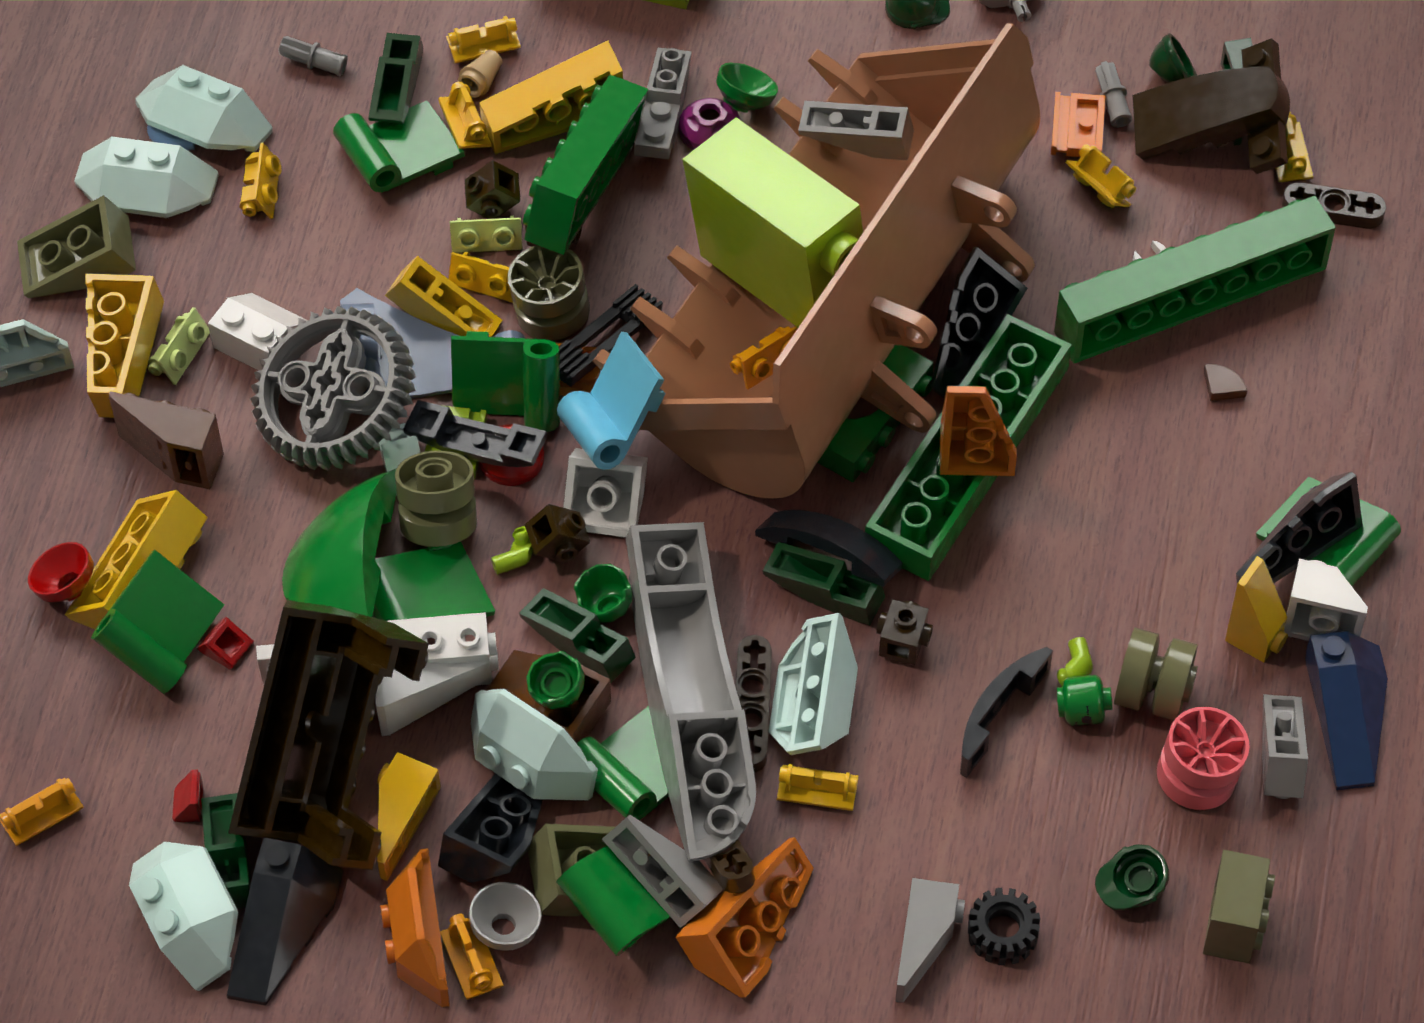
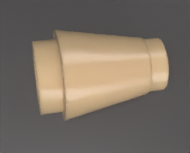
(481, 73)

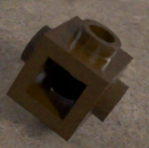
(492, 190)
(557, 533)
(903, 631)

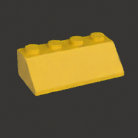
(156, 523)

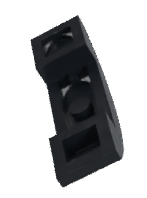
(474, 439)
(868, 556)
(1022, 675)

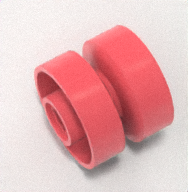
(1202, 758)

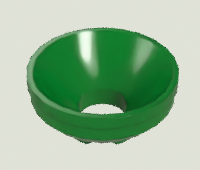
(745, 87)

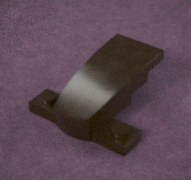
(1219, 110)

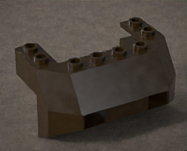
(316, 727)

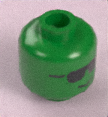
(1083, 700)

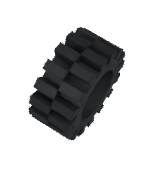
(997, 946)

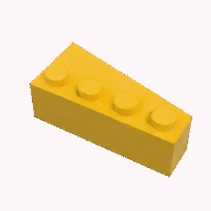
(548, 100)
(119, 334)

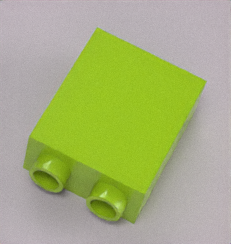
(768, 219)

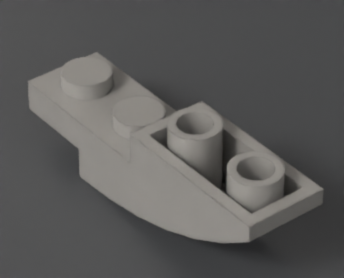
(663, 103)

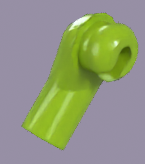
(517, 556)
(1080, 663)

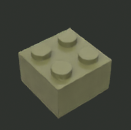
(1239, 907)

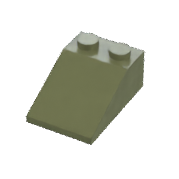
(80, 243)
(555, 851)

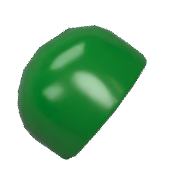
(604, 592)
(555, 680)

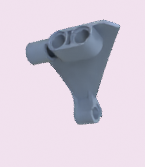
(427, 345)

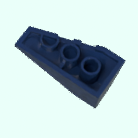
(1350, 701)

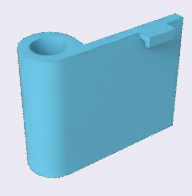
(616, 406)

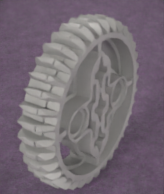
(333, 388)

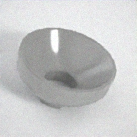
(507, 902)

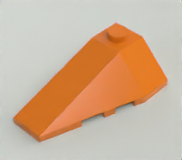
(974, 435)
(739, 930)

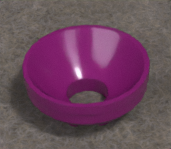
(695, 129)

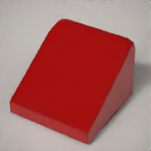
(225, 643)
(187, 798)

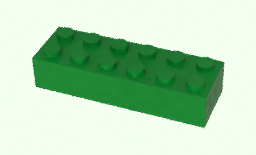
(584, 164)

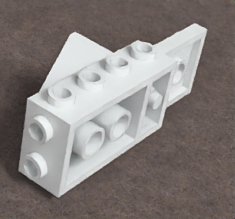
(449, 672)

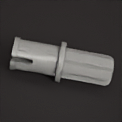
(313, 55)
(1114, 93)

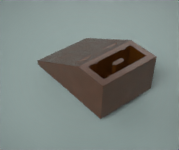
(172, 437)
(578, 717)

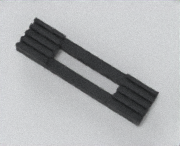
(576, 364)

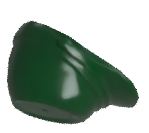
(917, 13)
(1171, 60)
(1132, 877)

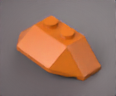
(416, 930)

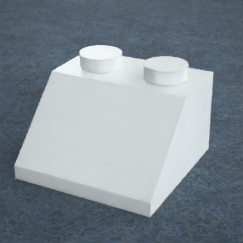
(248, 326)
(606, 498)
(1323, 602)

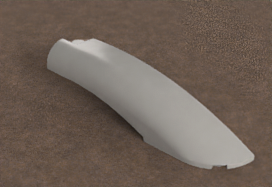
(690, 686)

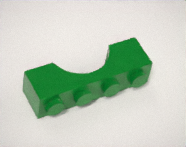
(861, 438)

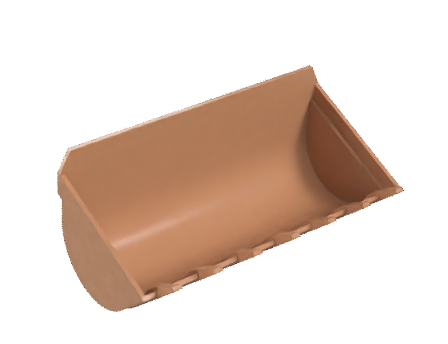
(971, 125)

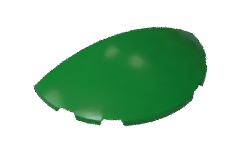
(337, 550)

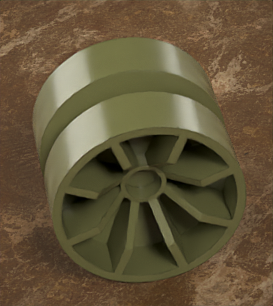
(548, 293)
(436, 498)
(1168, 675)

